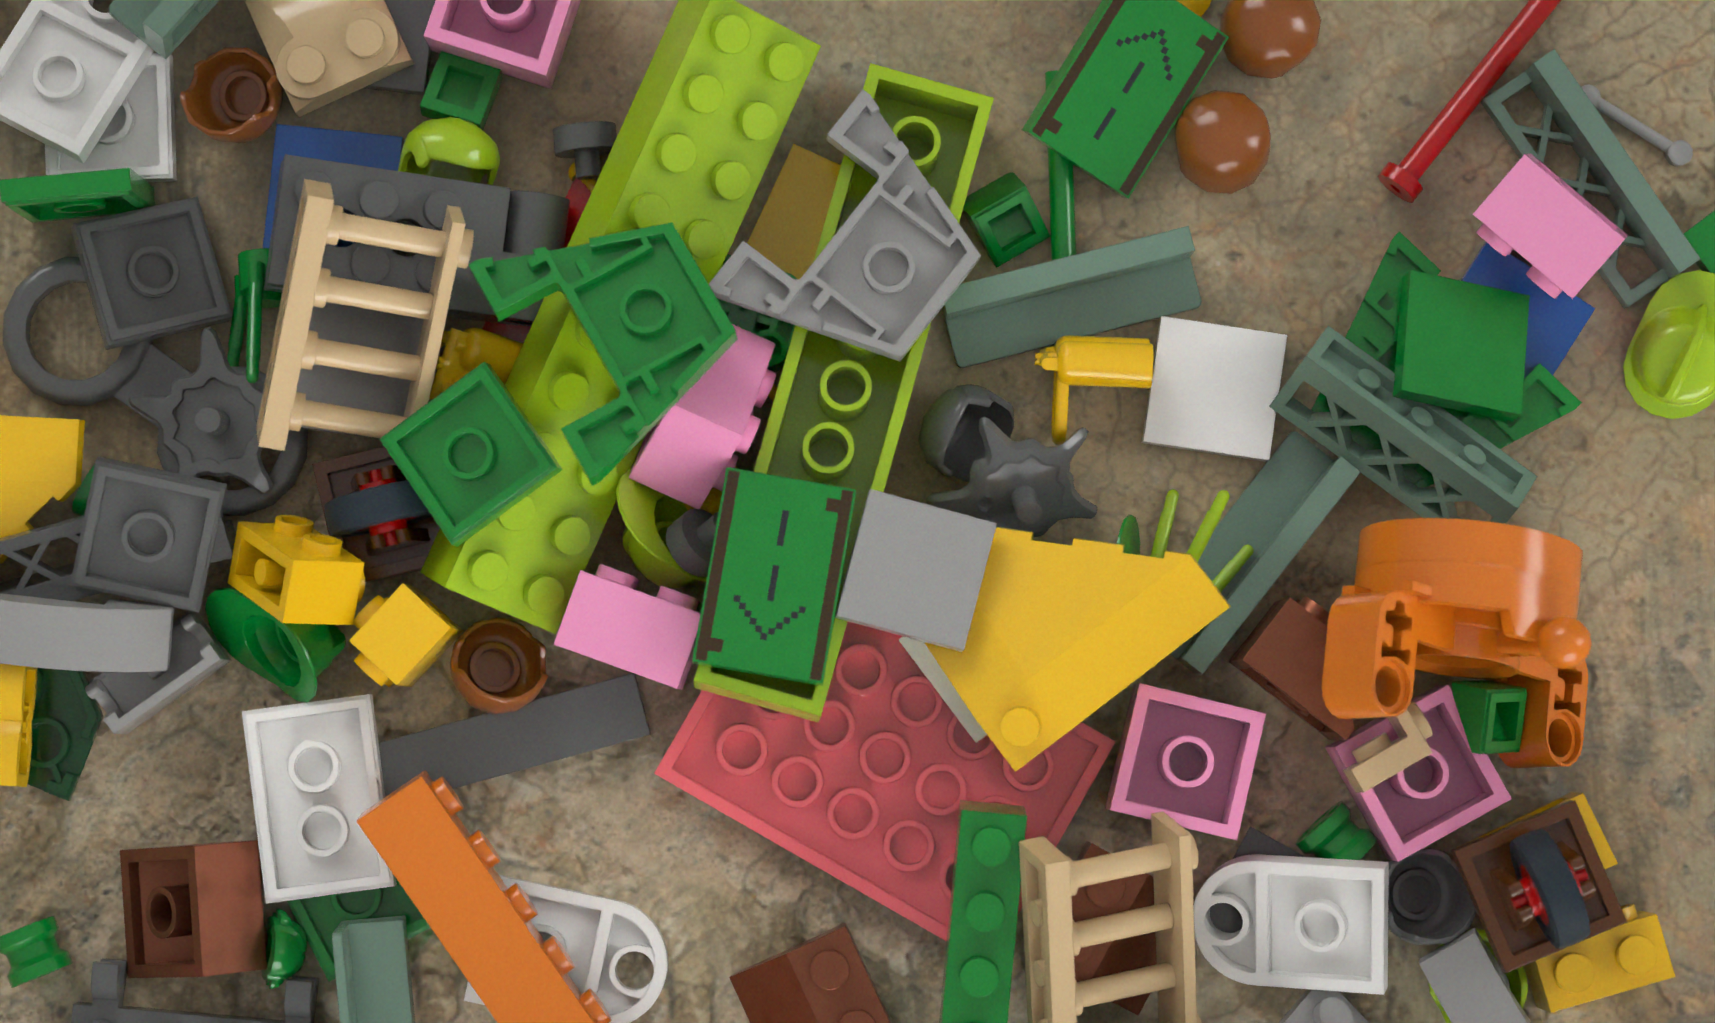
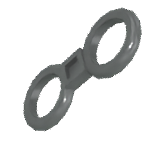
(137, 370)

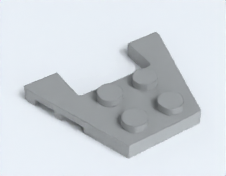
(882, 268)

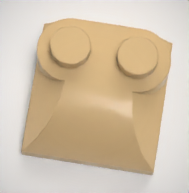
(328, 46)

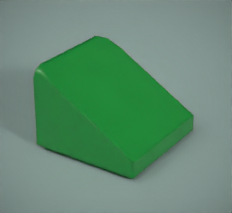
(1005, 218)
(1491, 714)

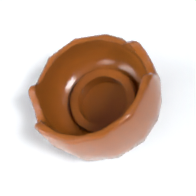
(1269, 35)
(233, 95)
(1222, 141)
(498, 666)

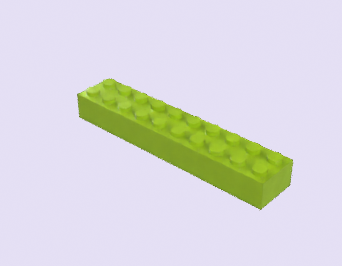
(683, 158)
(842, 404)

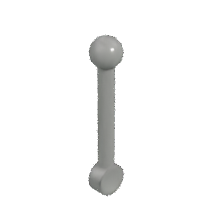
(1676, 152)

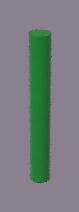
(1061, 200)

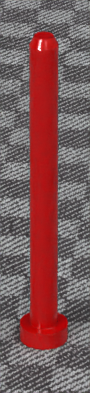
(1403, 178)

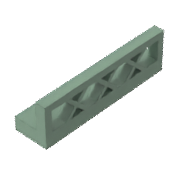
(1607, 163)
(1410, 432)

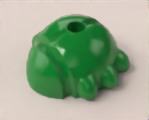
(284, 949)

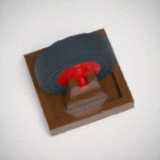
(375, 513)
(1538, 886)

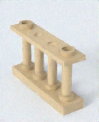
(310, 285)
(1055, 938)

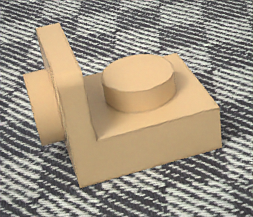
(1382, 759)

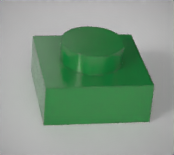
(461, 90)

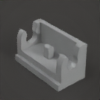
(138, 696)

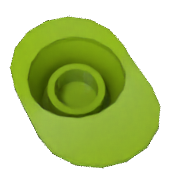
(1673, 349)
(644, 539)

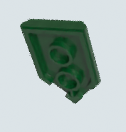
(62, 731)

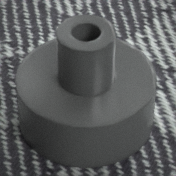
(585, 144)
(692, 540)

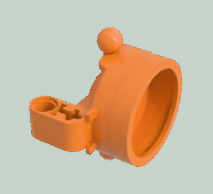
(1467, 606)

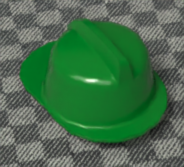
(280, 652)

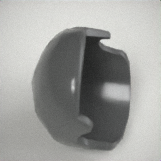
(951, 428)
(1428, 899)

